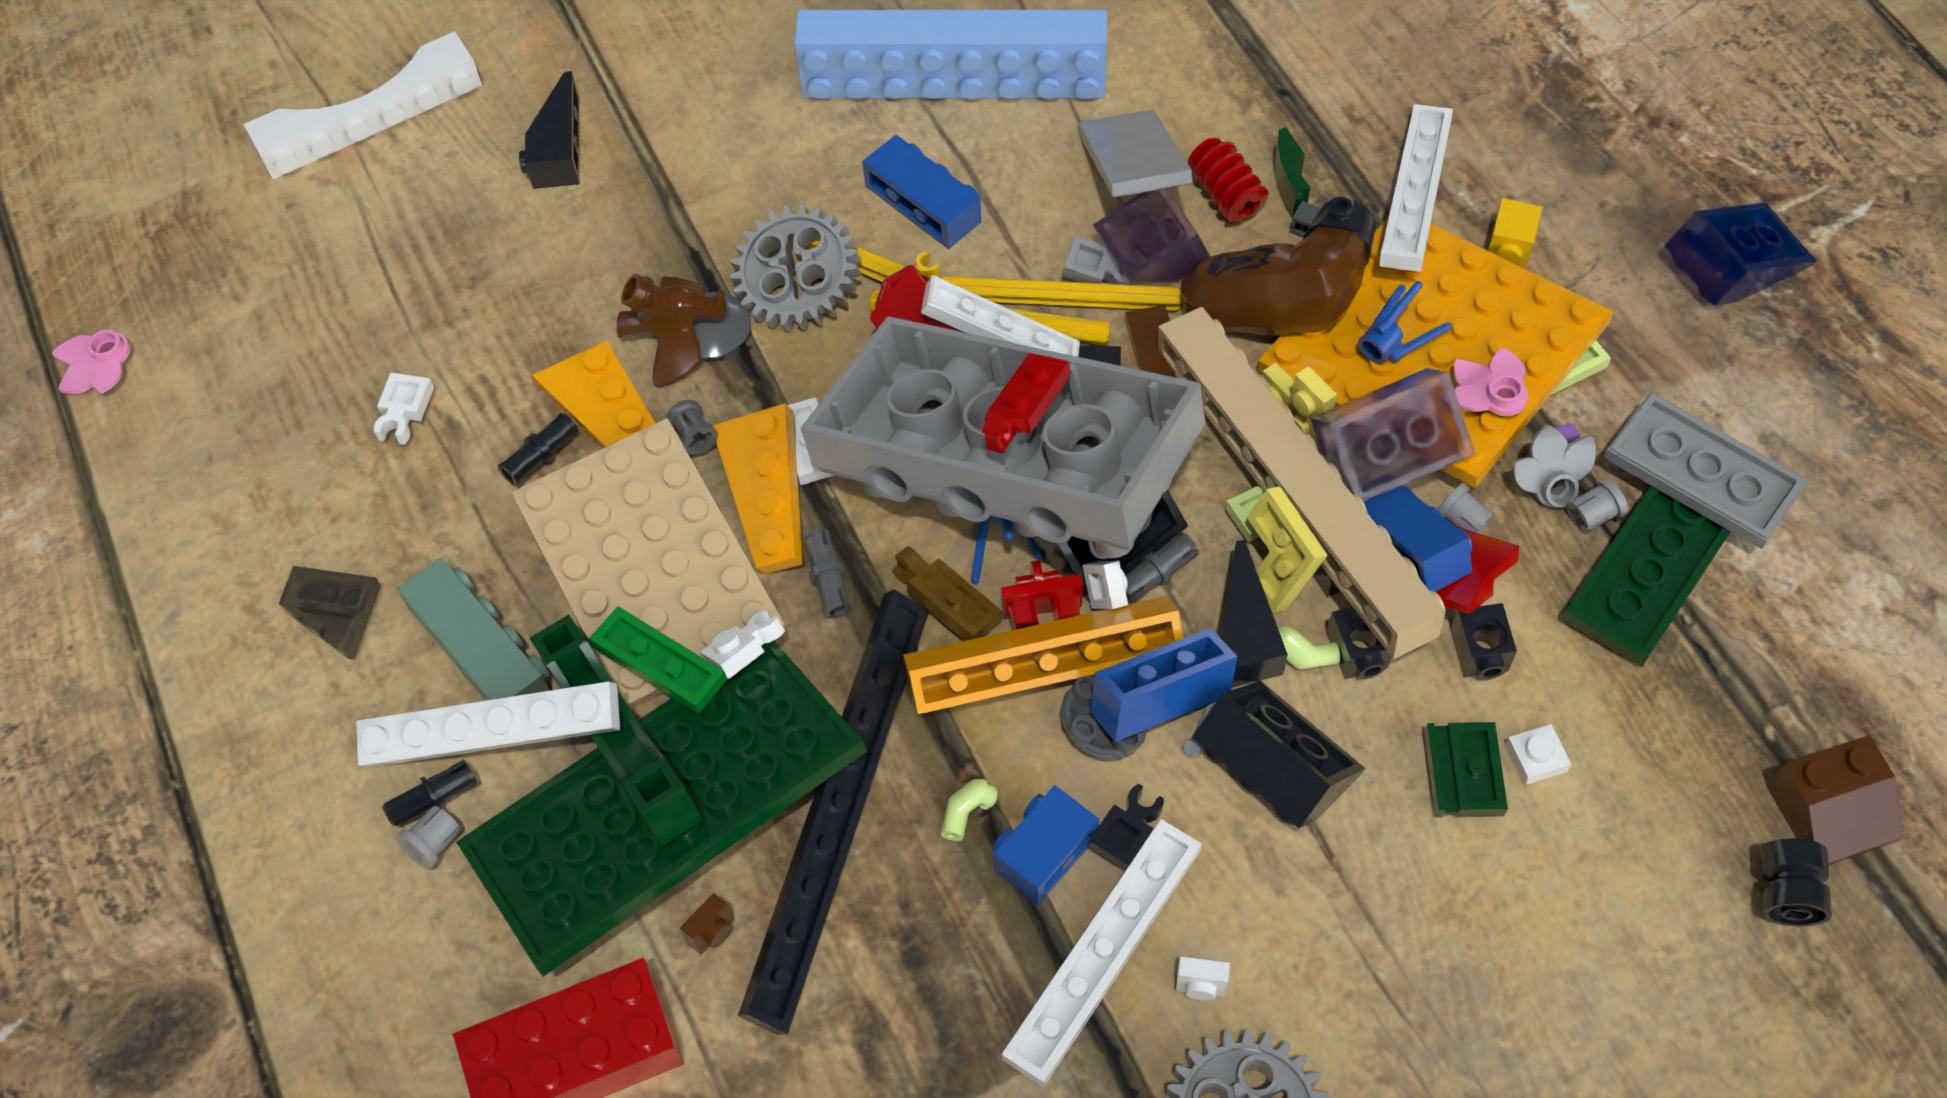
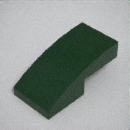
(1288, 172)

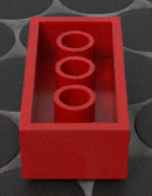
(573, 1041)

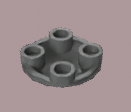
(723, 337)
(1087, 731)

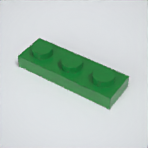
(658, 659)

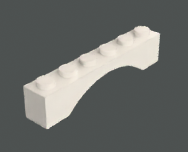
(298, 137)

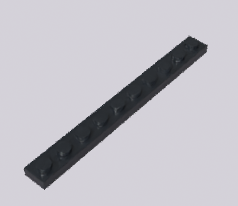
(832, 821)

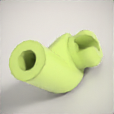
(1304, 654)
(962, 802)

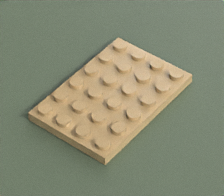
(644, 537)

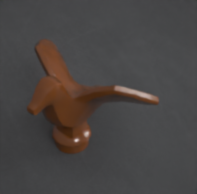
(670, 314)

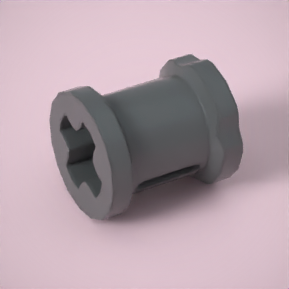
(695, 425)

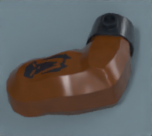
(1284, 284)

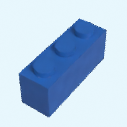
(922, 191)
(1423, 536)
(1162, 684)

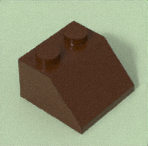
(1840, 799)

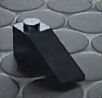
(554, 139)
(1250, 624)

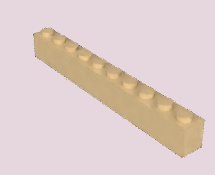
(1277, 453)

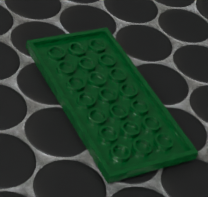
(581, 855)

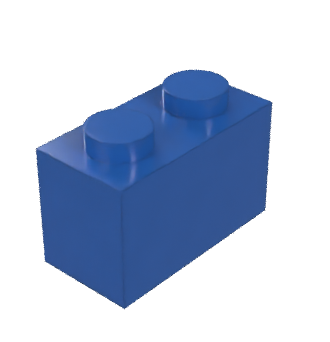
(1044, 843)

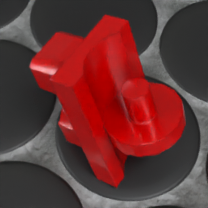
(1041, 594)

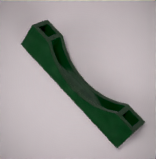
(628, 751)

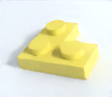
(1304, 395)
(1292, 548)

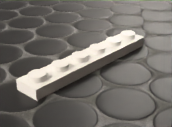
(1416, 188)
(488, 725)
(1101, 953)

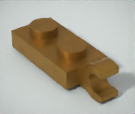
(947, 595)

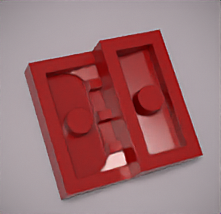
(1488, 560)

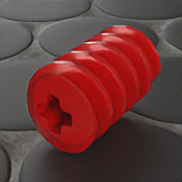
(1227, 179)

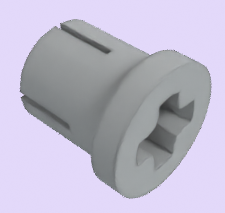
(1598, 505)
(1465, 510)
(428, 837)

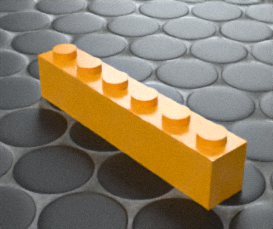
(1038, 654)

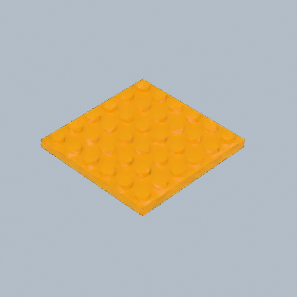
(1489, 309)

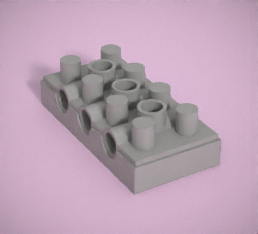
(1091, 469)

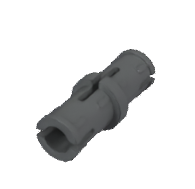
(1159, 566)
(826, 573)

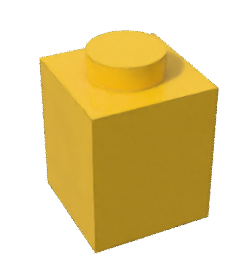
(1515, 231)

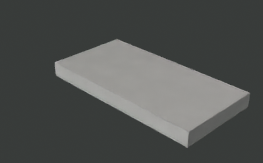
(1134, 153)
(1706, 469)

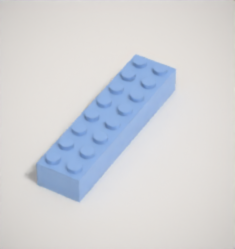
(952, 53)

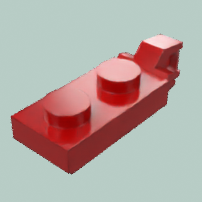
(1024, 399)

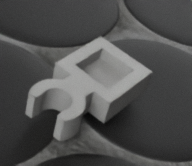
(1092, 263)

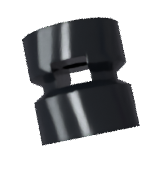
(1796, 882)

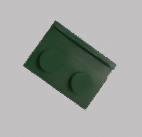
(1465, 769)

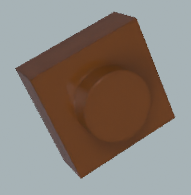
(708, 925)

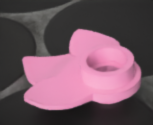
(92, 361)
(1485, 386)

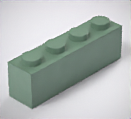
(470, 635)

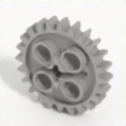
(759, 276)
(1223, 1071)

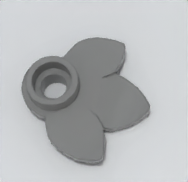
(1552, 461)

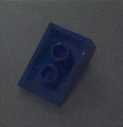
(1737, 251)

